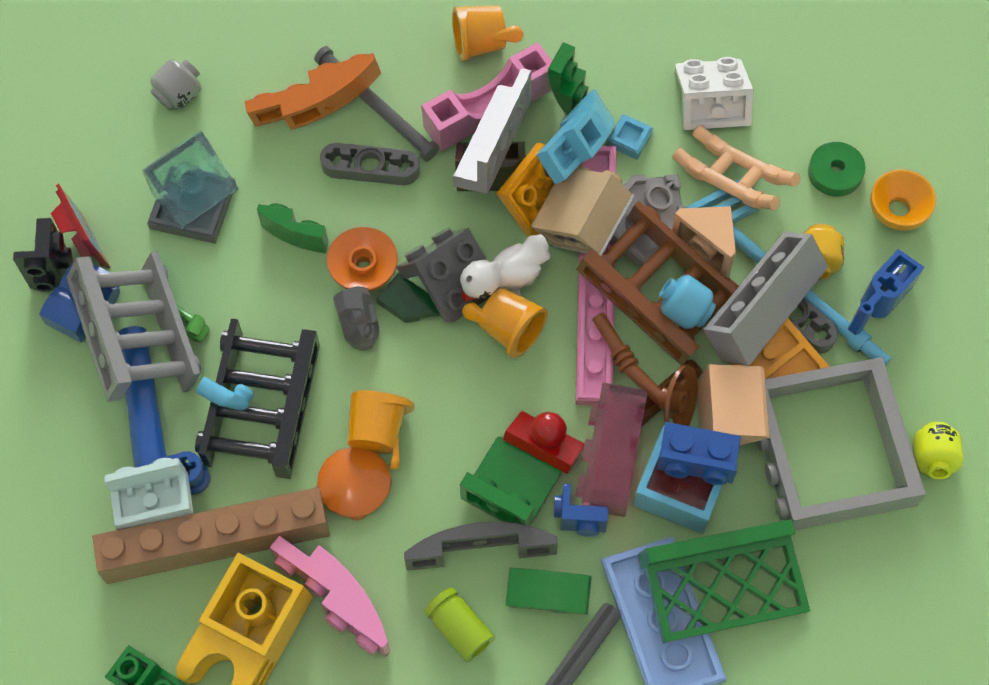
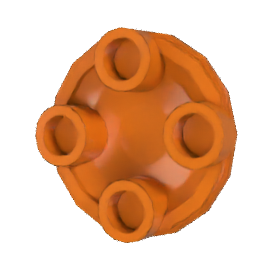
(354, 482)

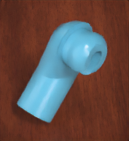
(223, 397)

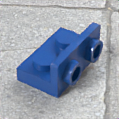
(699, 453)

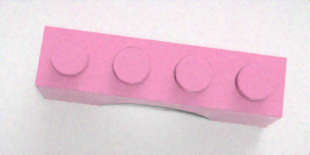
(457, 116)

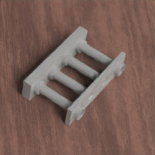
(107, 344)

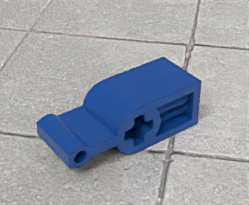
(886, 289)

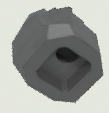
(357, 317)

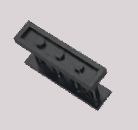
(287, 419)

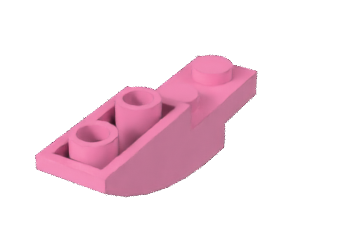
(345, 599)

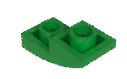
(567, 79)
(281, 223)
(548, 591)
(137, 669)

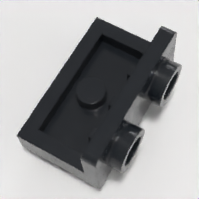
(49, 260)

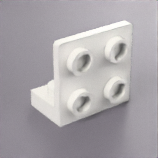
(715, 93)

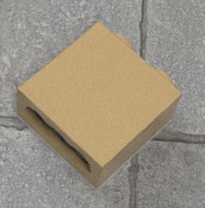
(583, 211)

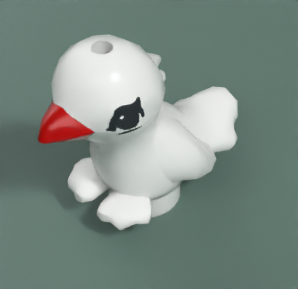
(510, 269)

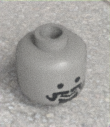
(175, 84)

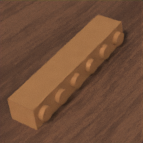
(209, 535)

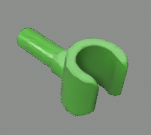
(196, 325)

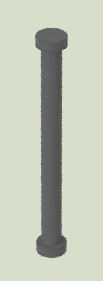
(426, 148)

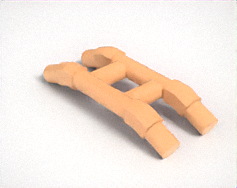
(728, 155)

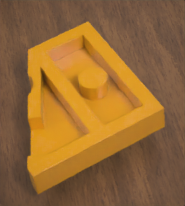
(788, 354)

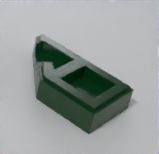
(407, 300)

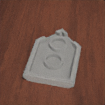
(662, 196)

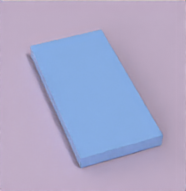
(670, 663)

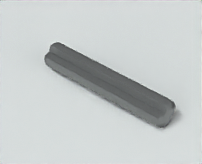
(585, 646)

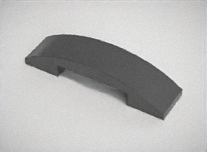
(530, 541)

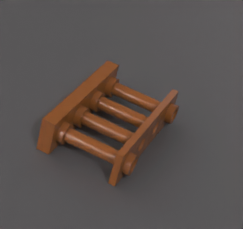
(626, 292)

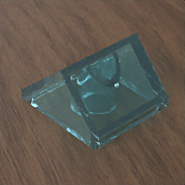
(189, 179)

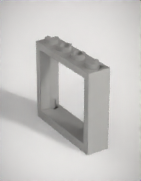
(892, 432)

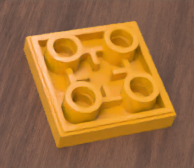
(526, 190)

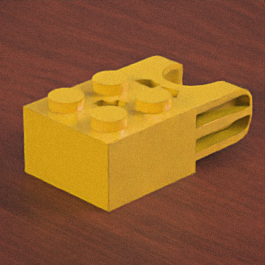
(237, 635)

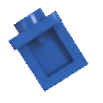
(583, 519)

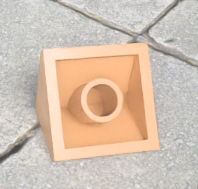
(709, 234)
(734, 401)

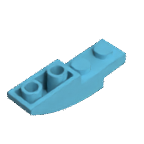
(578, 139)

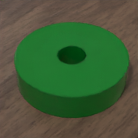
(841, 156)

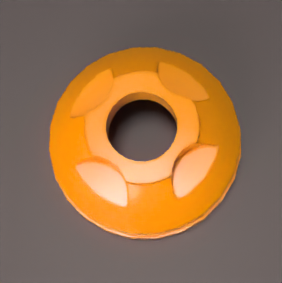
(906, 188)

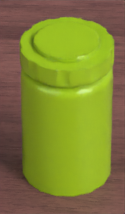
(459, 624)

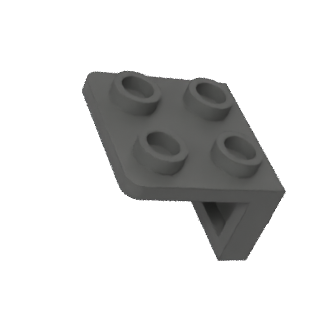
(441, 267)

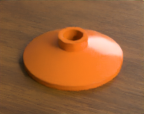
(358, 246)

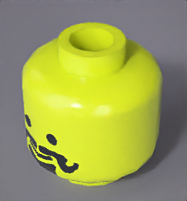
(938, 450)

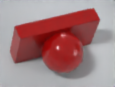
(545, 439)

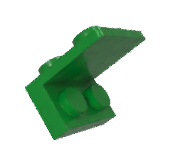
(509, 484)

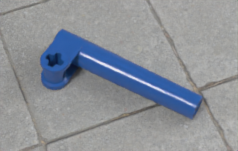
(146, 425)

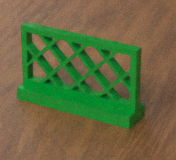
(718, 547)

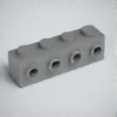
(766, 298)

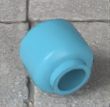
(687, 302)

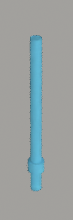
(858, 342)

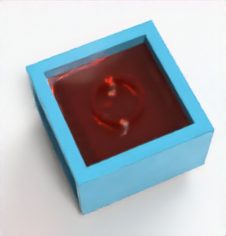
(679, 500)

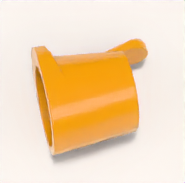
(481, 30)
(509, 320)
(377, 421)

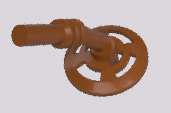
(676, 400)

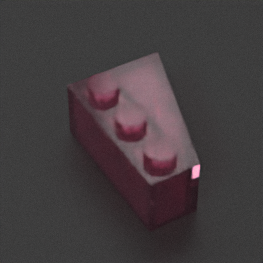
(612, 449)

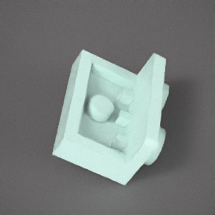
(149, 493)

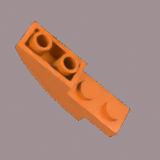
(328, 91)

